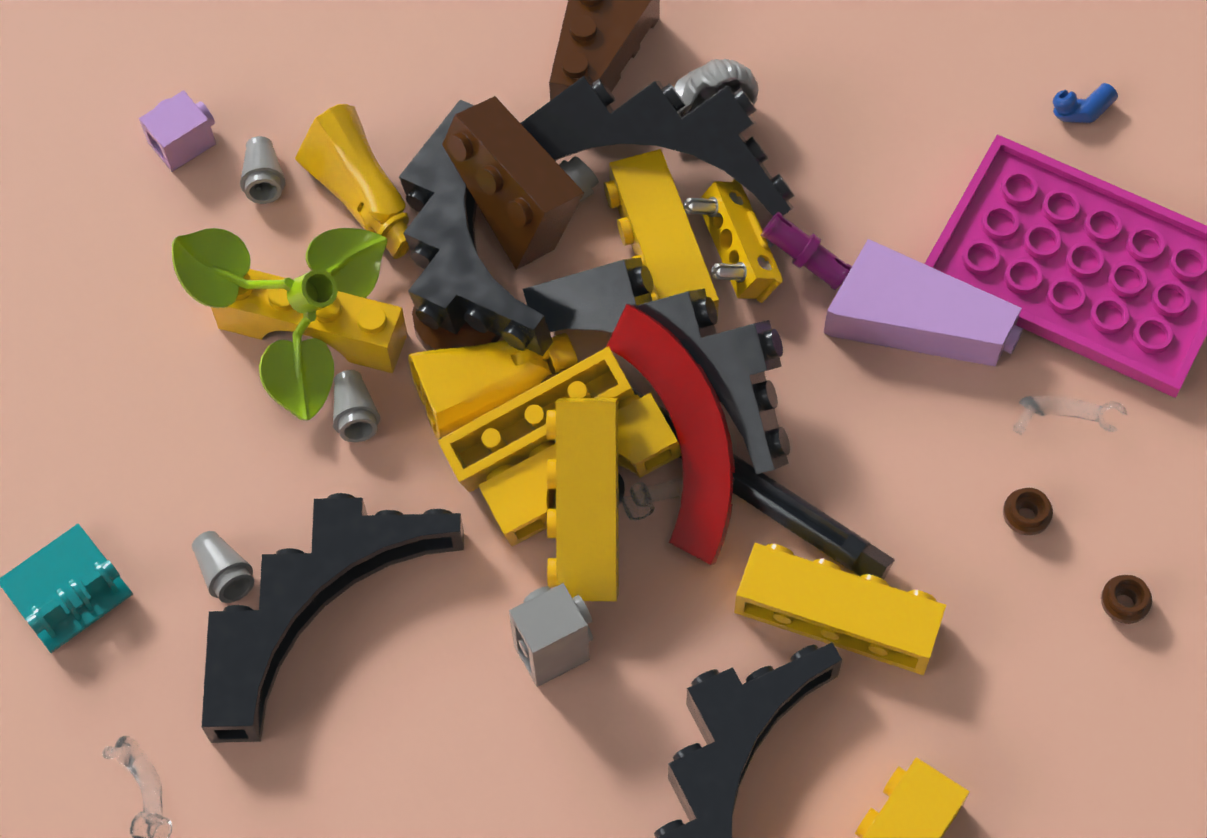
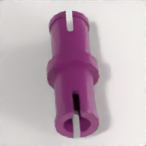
(806, 251)

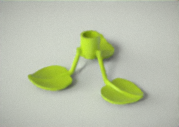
(341, 259)

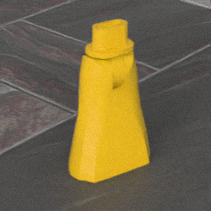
(344, 163)
(474, 380)

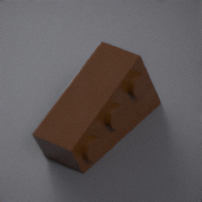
(600, 40)
(512, 180)

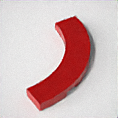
(698, 425)

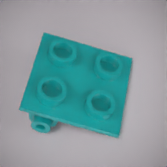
(65, 587)

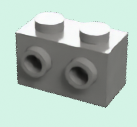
(551, 632)

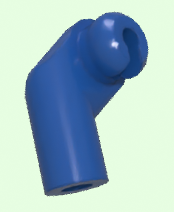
(1086, 110)

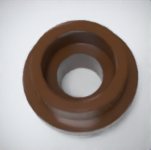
(1033, 500)
(1131, 587)

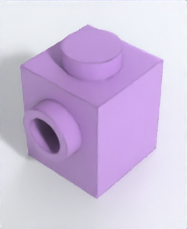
(178, 130)

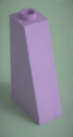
(920, 310)

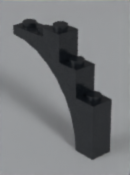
(712, 131)
(443, 242)
(730, 359)
(251, 645)
(734, 724)

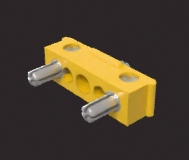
(738, 240)

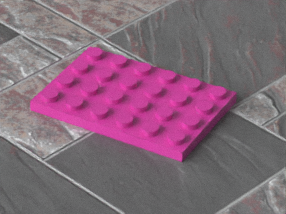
(1082, 263)

